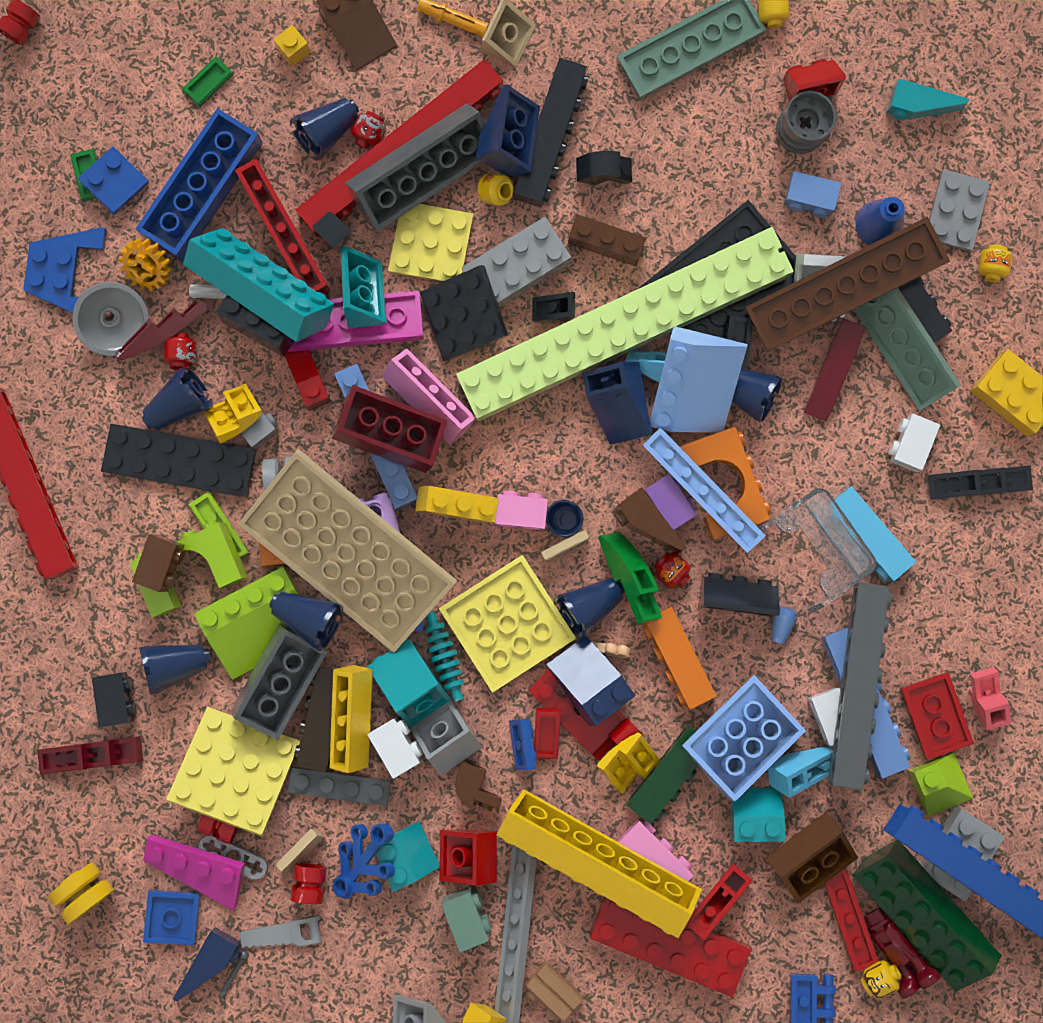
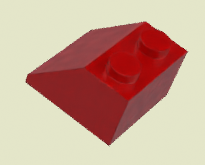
(819, 77)
(468, 856)

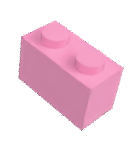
(521, 511)

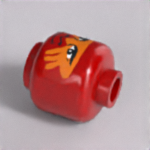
(672, 570)

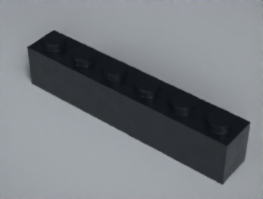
(551, 131)

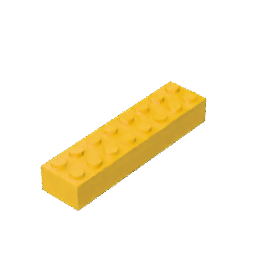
(600, 863)

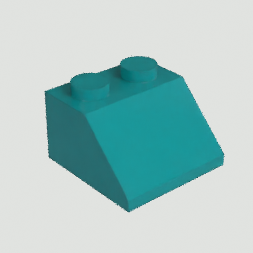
(758, 816)
(409, 854)

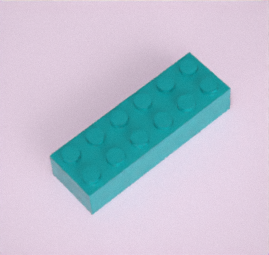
(258, 284)

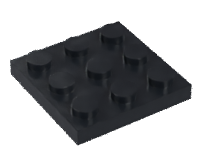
(463, 313)

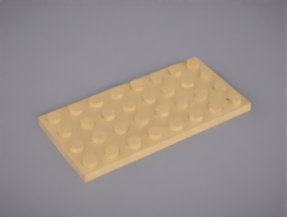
(346, 551)

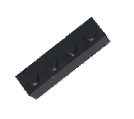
(926, 309)

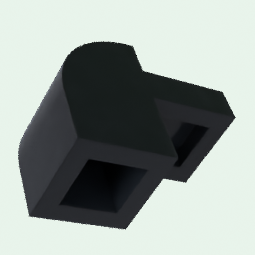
(602, 167)

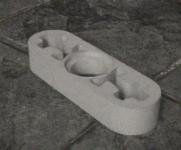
(243, 852)

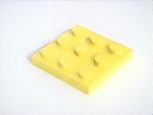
(431, 243)

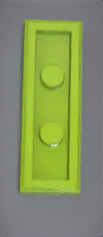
(208, 510)

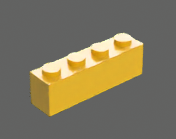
(350, 718)

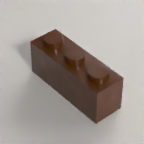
(606, 240)

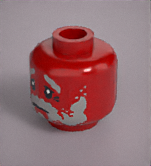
(368, 129)
(180, 351)

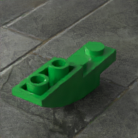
(630, 569)

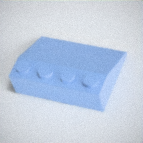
(697, 382)
(743, 739)

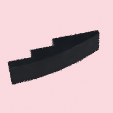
(980, 482)

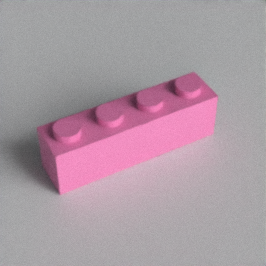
(427, 394)

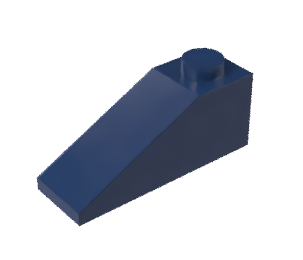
(212, 958)

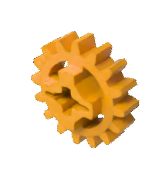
(145, 264)

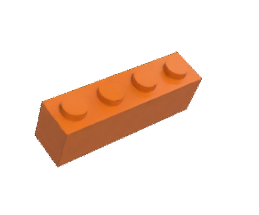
(680, 660)

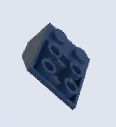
(619, 401)

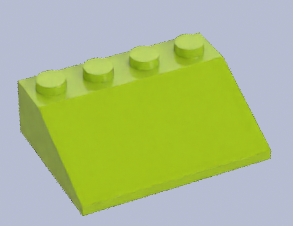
(243, 621)

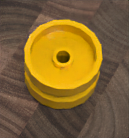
(80, 893)

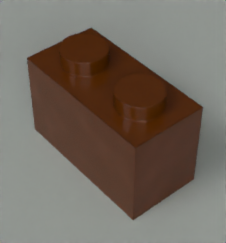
(158, 563)

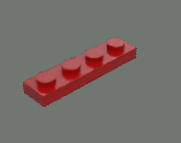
(850, 921)

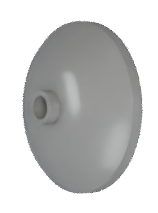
(106, 335)

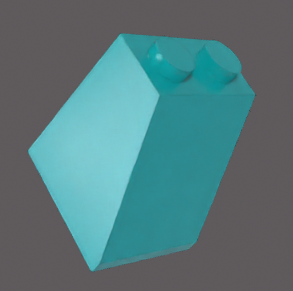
(409, 683)

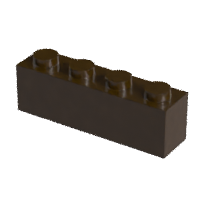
(316, 730)

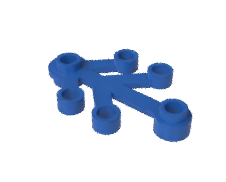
(346, 884)

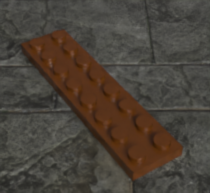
(847, 284)

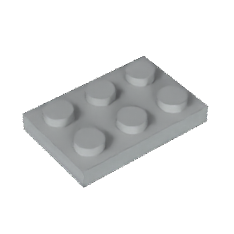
(958, 209)

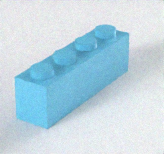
(890, 555)

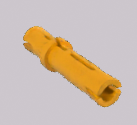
(453, 17)

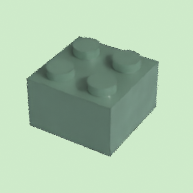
(466, 918)

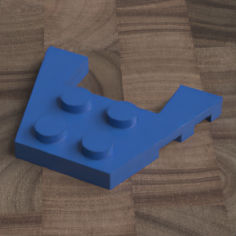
(53, 265)

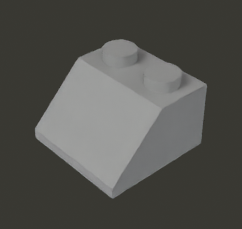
(445, 738)

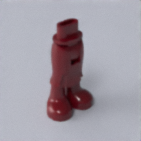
(900, 952)

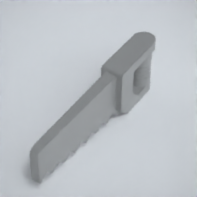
(282, 933)

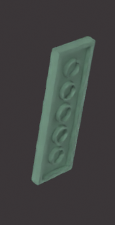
(690, 45)
(908, 348)

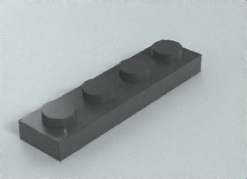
(339, 786)

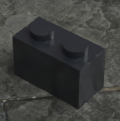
(113, 699)

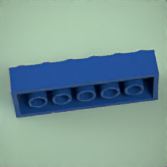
(199, 184)

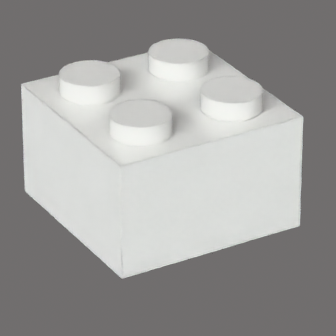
(396, 746)

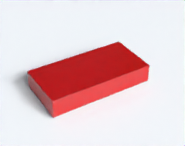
(547, 733)

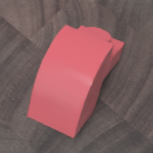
(987, 699)

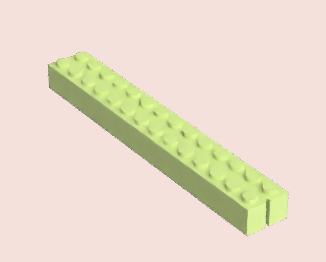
(625, 324)

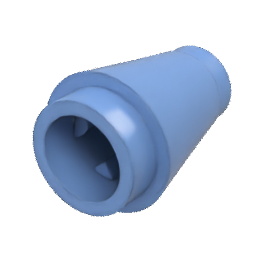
(783, 624)

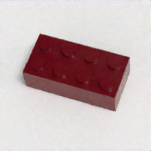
(389, 429)

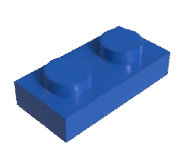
(522, 744)

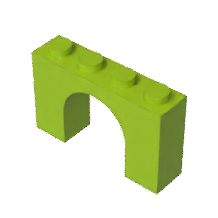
(220, 552)

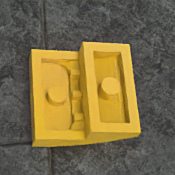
(233, 414)
(627, 761)

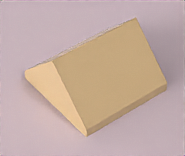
(507, 34)

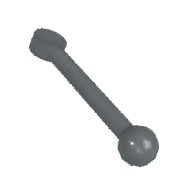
(242, 956)

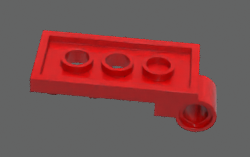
(595, 739)

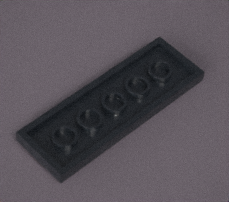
(178, 460)

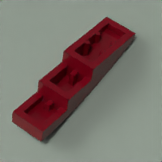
(151, 335)
(834, 369)
(90, 755)

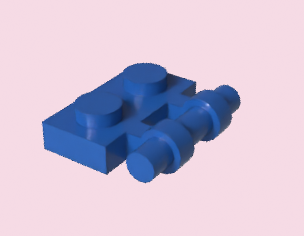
(804, 998)

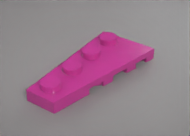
(202, 870)

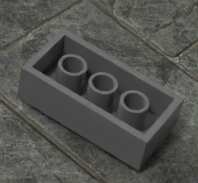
(277, 683)

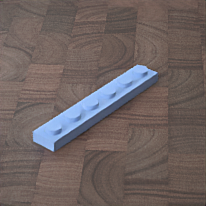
(704, 490)

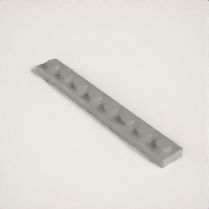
(515, 935)

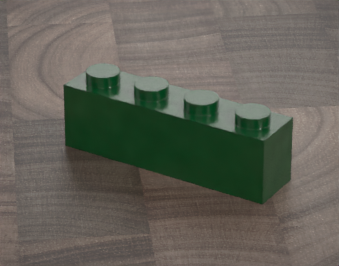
(664, 780)

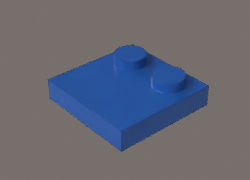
(113, 180)
(171, 917)

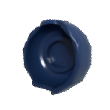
(564, 518)

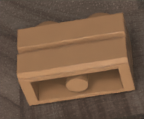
(553, 991)

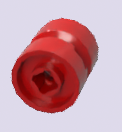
(18, 21)
(223, 831)
(308, 883)

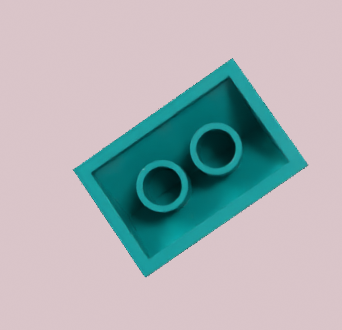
(362, 289)

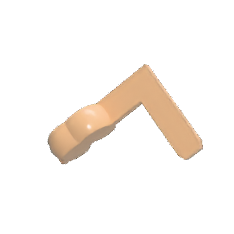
(613, 650)

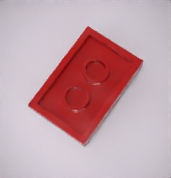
(936, 715)

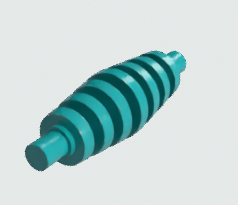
(444, 656)

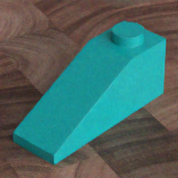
(917, 101)

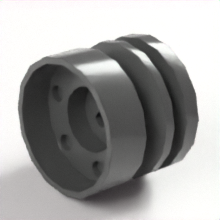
(815, 113)

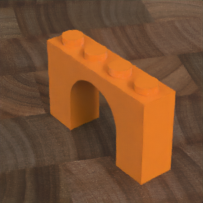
(728, 449)

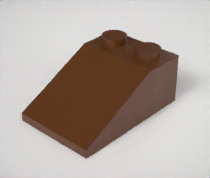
(357, 29)
(645, 519)

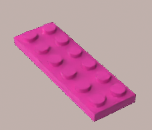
(401, 324)

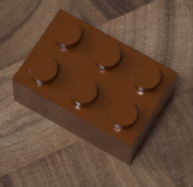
(812, 857)

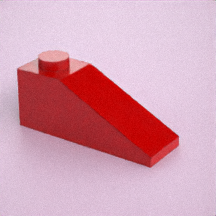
(307, 379)
(718, 901)

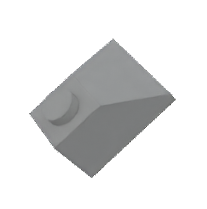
(414, 1011)

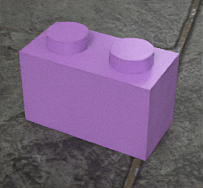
(671, 502)

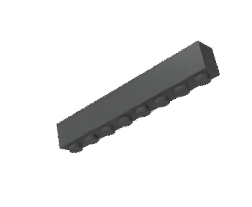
(859, 686)

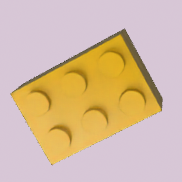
(1013, 392)

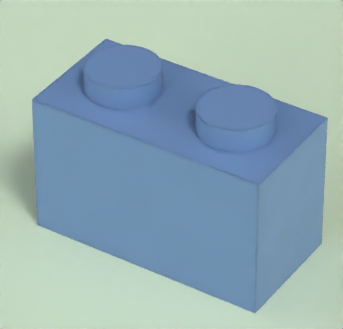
(812, 194)

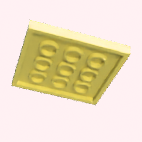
(507, 623)
(233, 772)

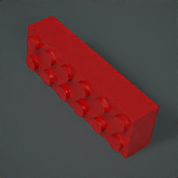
(709, 962)

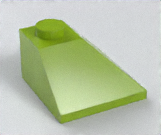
(940, 784)

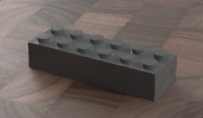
(418, 168)

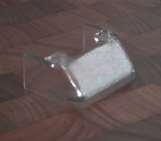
(832, 538)

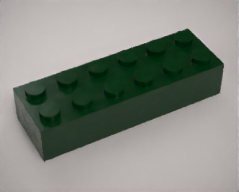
(927, 915)

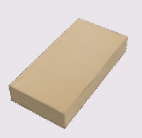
(564, 546)
(300, 850)

